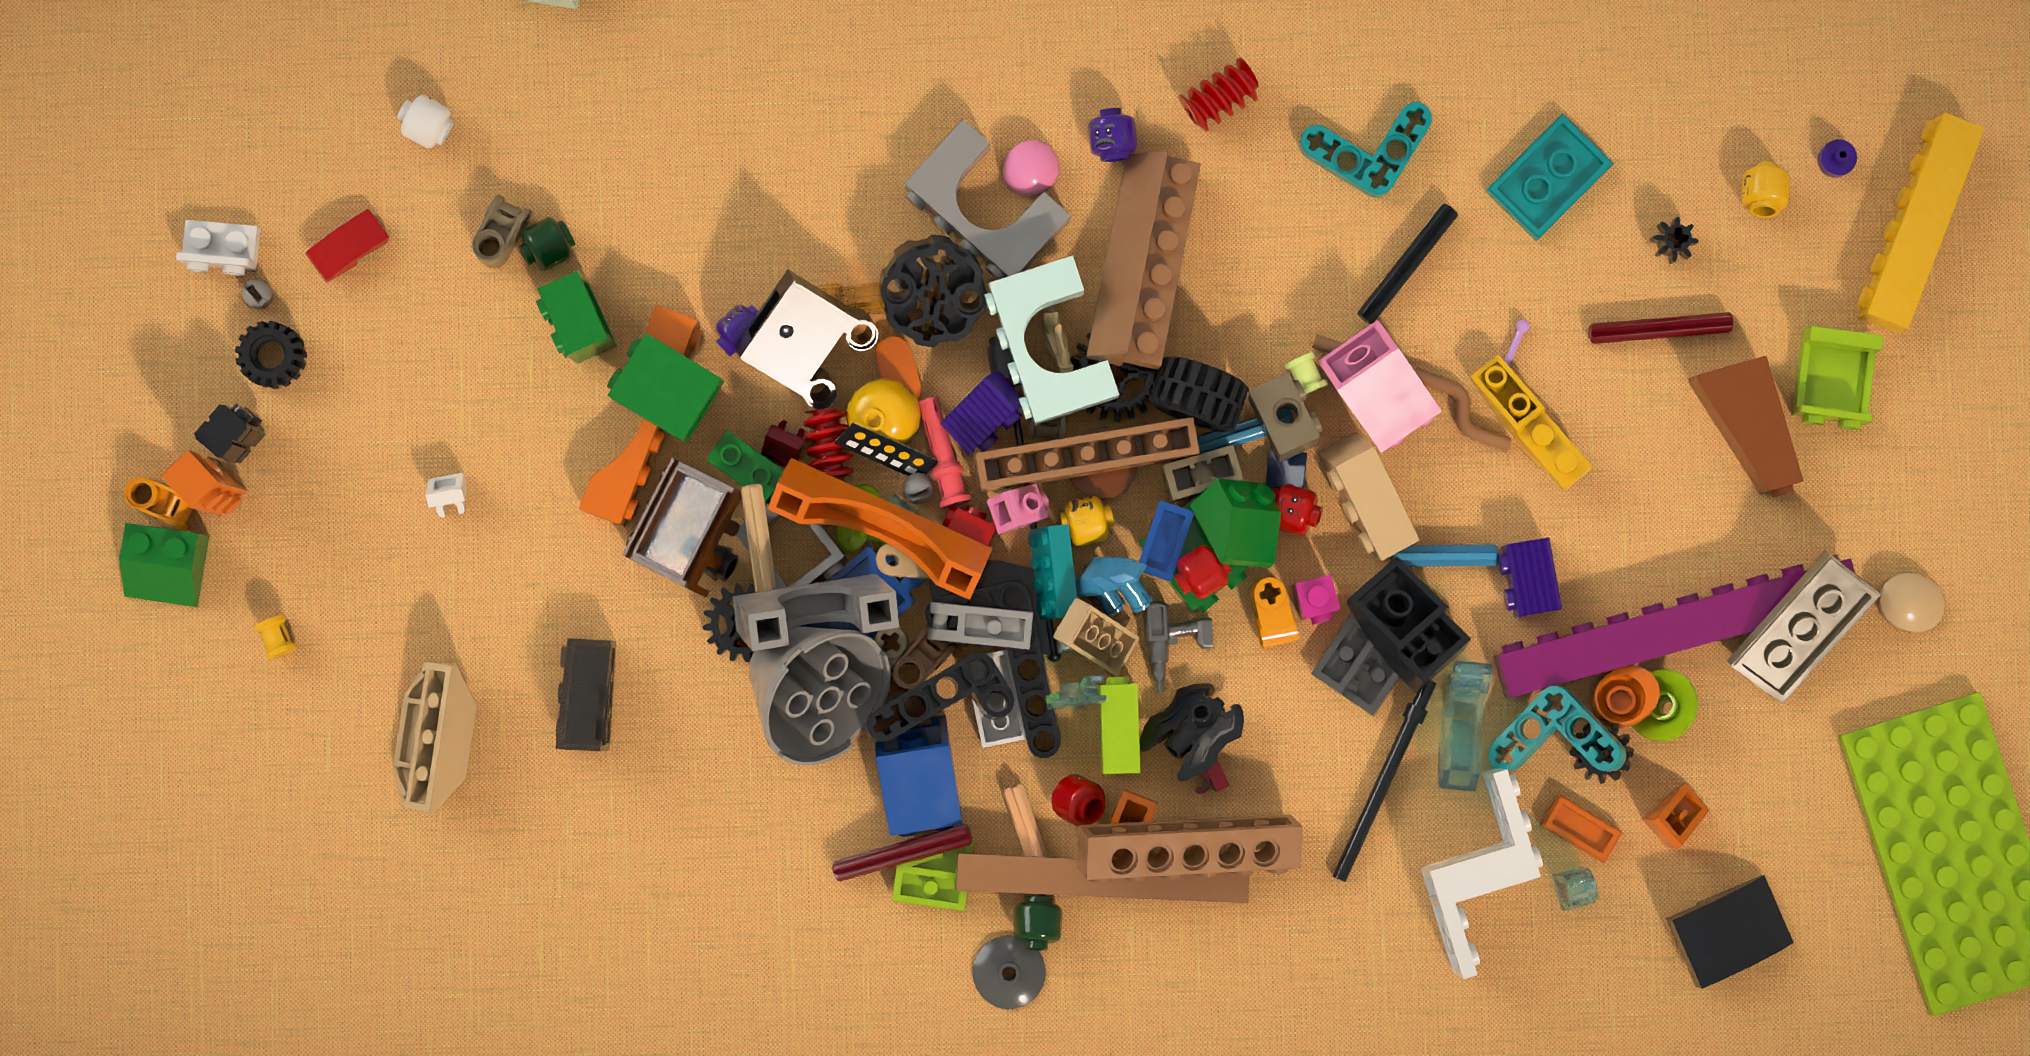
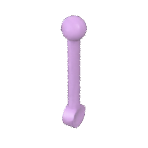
(1522, 327)

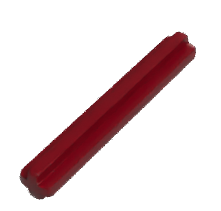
(1661, 327)
(902, 852)

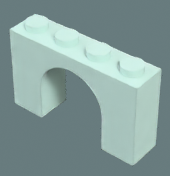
(1016, 302)

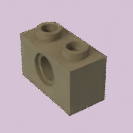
(1285, 438)

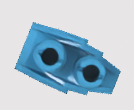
(1106, 575)

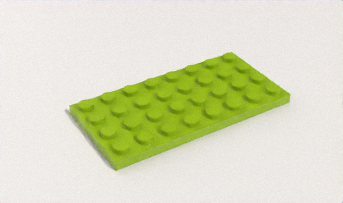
(1948, 848)

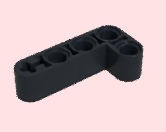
(933, 703)

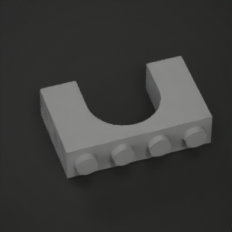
(1004, 249)
(767, 615)

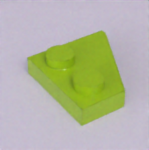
(931, 881)

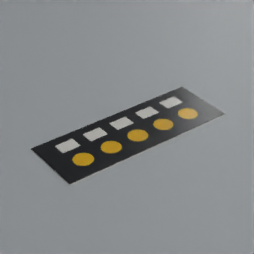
(885, 450)

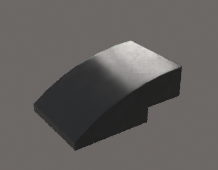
(1407, 624)
(1730, 932)

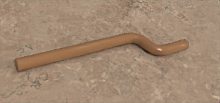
(1447, 386)

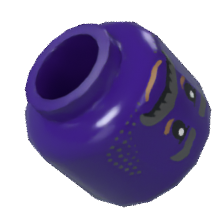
(1112, 135)
(733, 326)

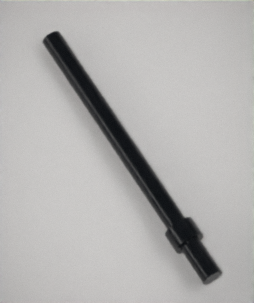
(1414, 715)

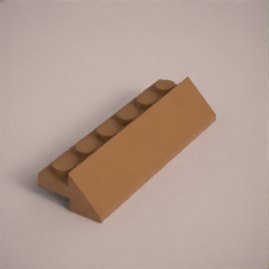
(1143, 260)

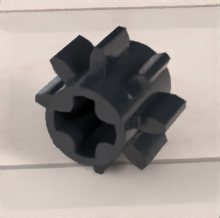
(1681, 233)

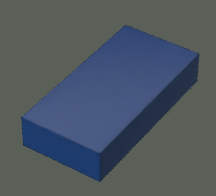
(1165, 540)

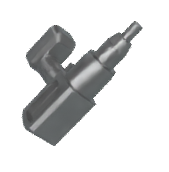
(1161, 634)

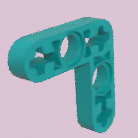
(1365, 162)
(1562, 720)

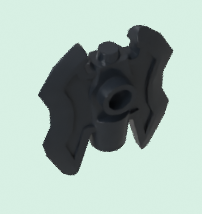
(1195, 727)

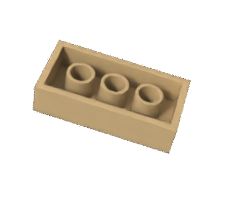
(1096, 636)

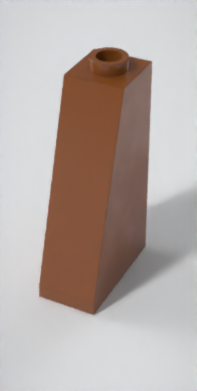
(1752, 421)

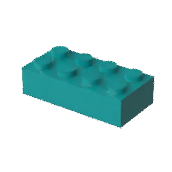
(1052, 570)

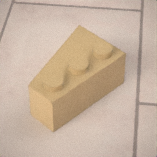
(1368, 496)

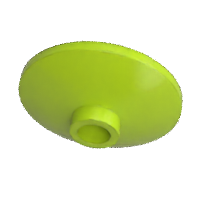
(1684, 700)

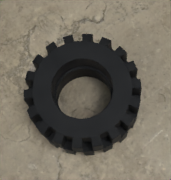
(1198, 391)

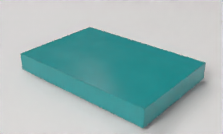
(1549, 177)

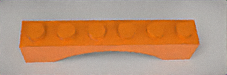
(615, 487)
(818, 498)

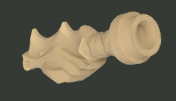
(1055, 340)

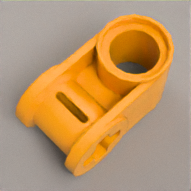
(164, 503)
(1273, 620)

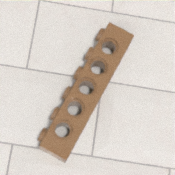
(1086, 455)
(1101, 841)

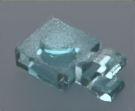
(1076, 694)

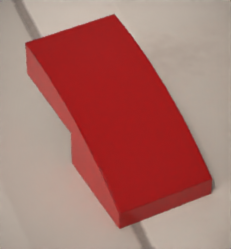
(347, 245)

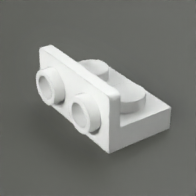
(220, 246)

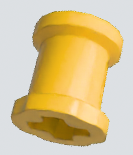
(275, 637)

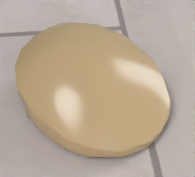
(1911, 602)

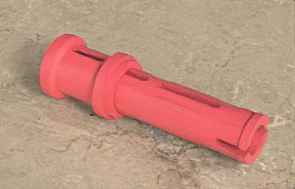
(947, 470)

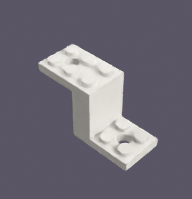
(1482, 871)

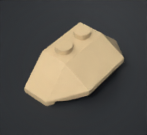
(434, 737)

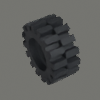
(252, 343)

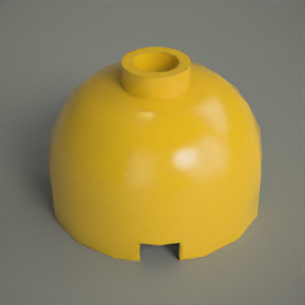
(886, 409)

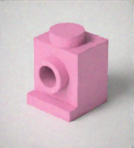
(1025, 507)

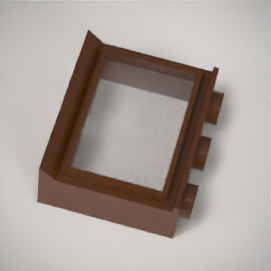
(684, 525)

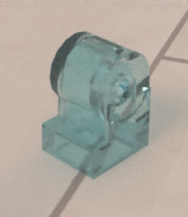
(1575, 888)

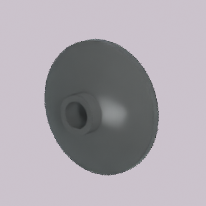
(1002, 953)

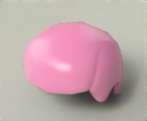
(1030, 168)

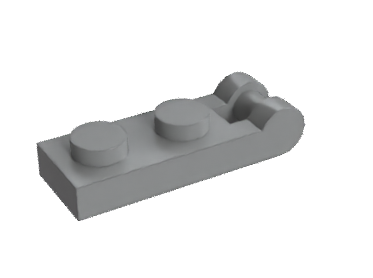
(982, 625)

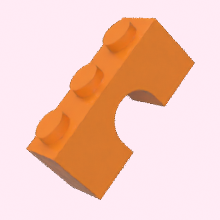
(204, 483)

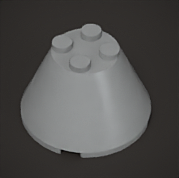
(818, 691)

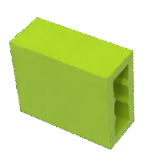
(1119, 727)

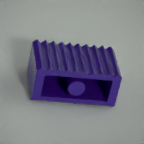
(983, 413)
(1529, 577)

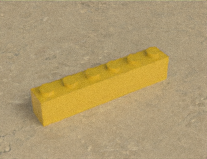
(1920, 222)

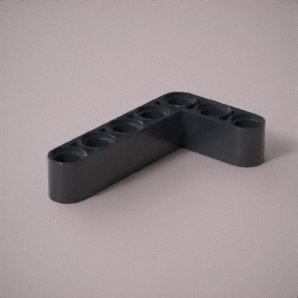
(1024, 687)

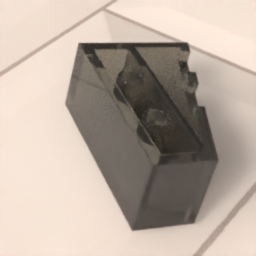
(586, 695)

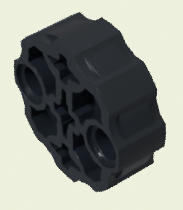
(964, 275)

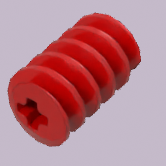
(1220, 94)
(827, 430)

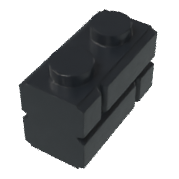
(231, 432)

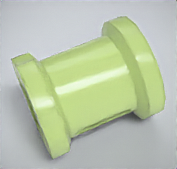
(1306, 372)

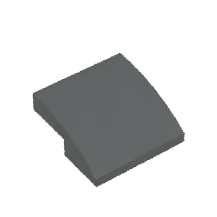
(1356, 668)

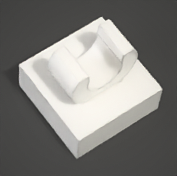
(446, 491)

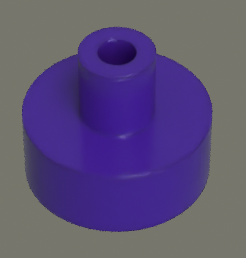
(1837, 158)

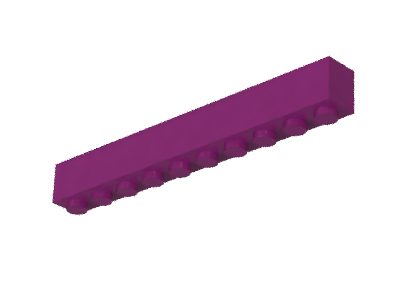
(1644, 636)

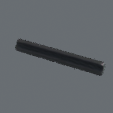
(1407, 263)

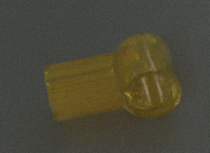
(858, 296)

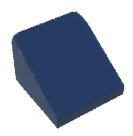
(1288, 471)

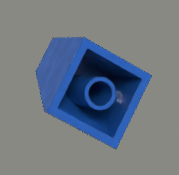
(919, 780)

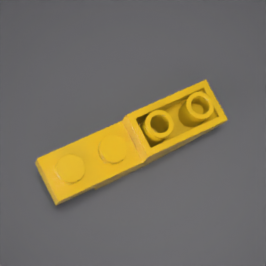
(1529, 424)

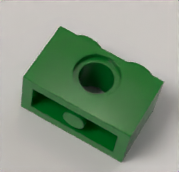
(745, 464)

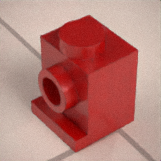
(970, 524)

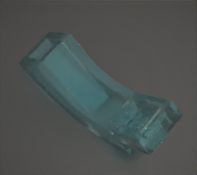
(1461, 725)

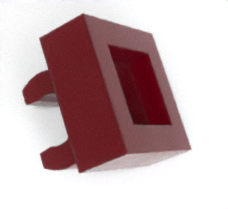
(782, 445)
(1214, 777)

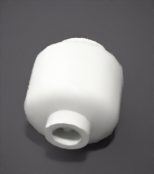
(425, 121)

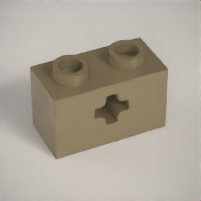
(1194, 474)

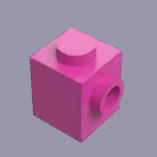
(1316, 599)

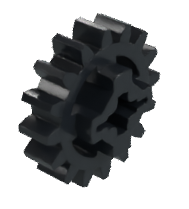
(727, 611)

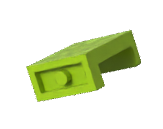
(1835, 376)

